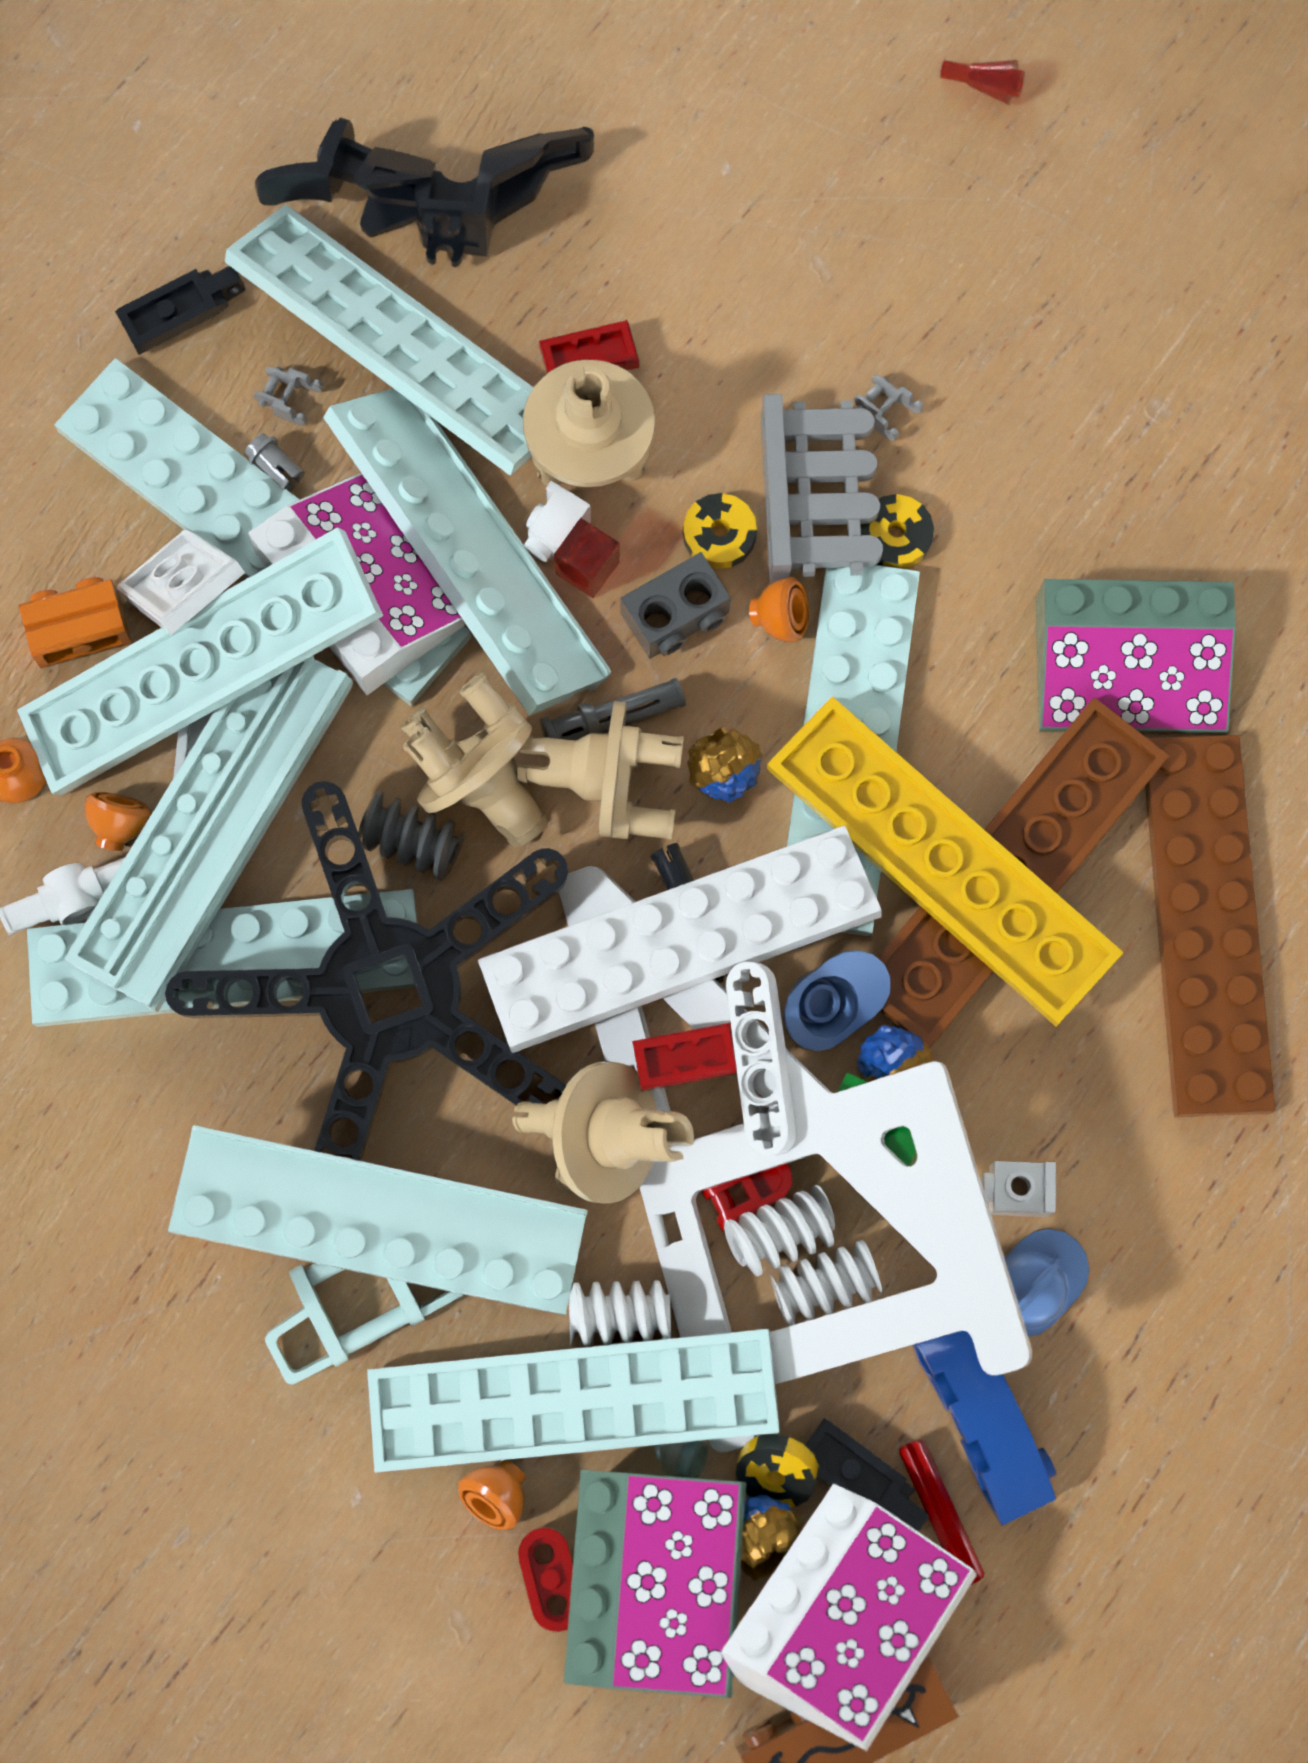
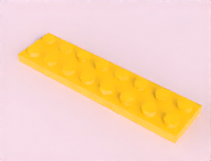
(945, 861)

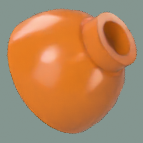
(782, 610)
(19, 771)
(115, 818)
(494, 1494)

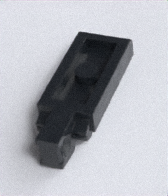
(178, 306)
(858, 1470)

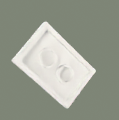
(180, 580)

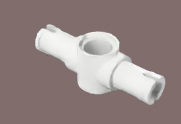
(65, 897)

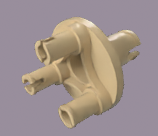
(589, 425)
(480, 767)
(601, 771)
(605, 1132)

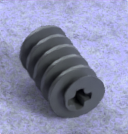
(410, 837)

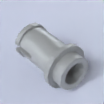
(273, 461)

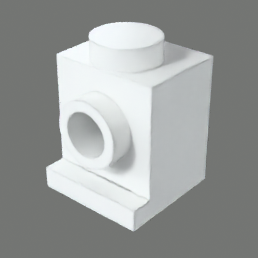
(554, 521)
(1041, 1192)

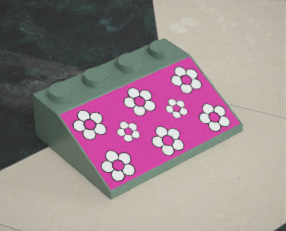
(1141, 649)
(654, 1583)

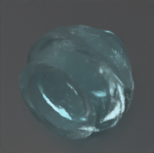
(682, 1458)

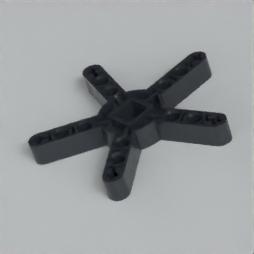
(368, 944)

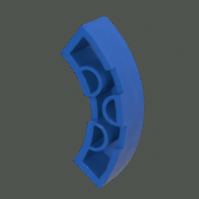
(993, 1430)

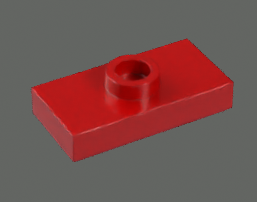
(604, 343)
(685, 1057)

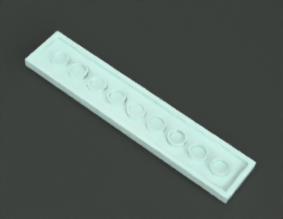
(199, 483)

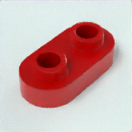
(547, 1579)

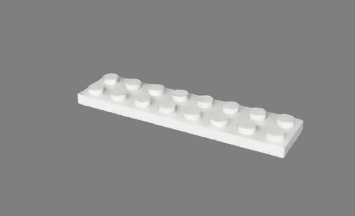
(679, 938)

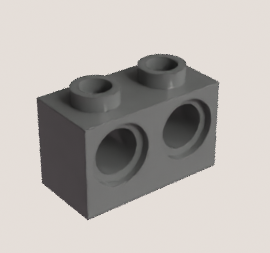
(668, 597)

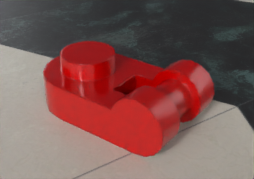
(761, 1189)

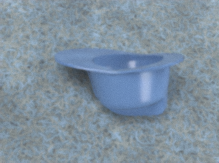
(836, 999)
(1047, 1277)

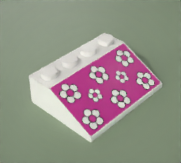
(410, 599)
(847, 1617)

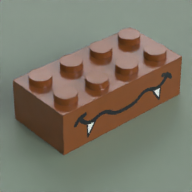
(918, 1711)

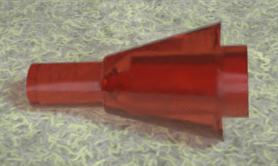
(994, 78)

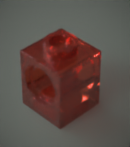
(587, 557)

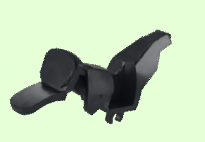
(409, 188)

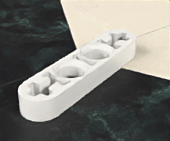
(752, 1060)

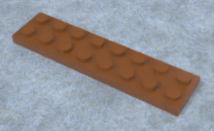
(1051, 830)
(1208, 930)

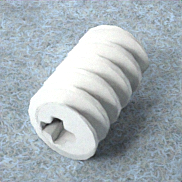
(781, 1229)
(826, 1283)
(619, 1313)

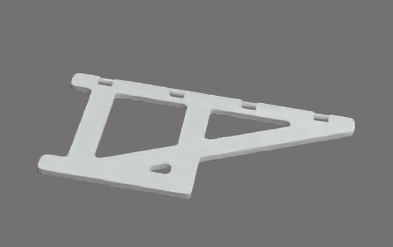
(931, 1204)

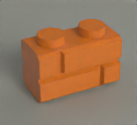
(74, 622)

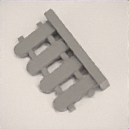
(817, 467)

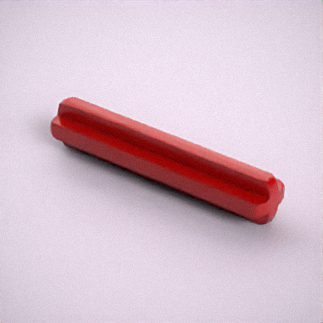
(938, 1504)

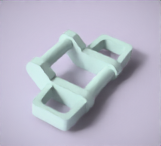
(340, 1347)

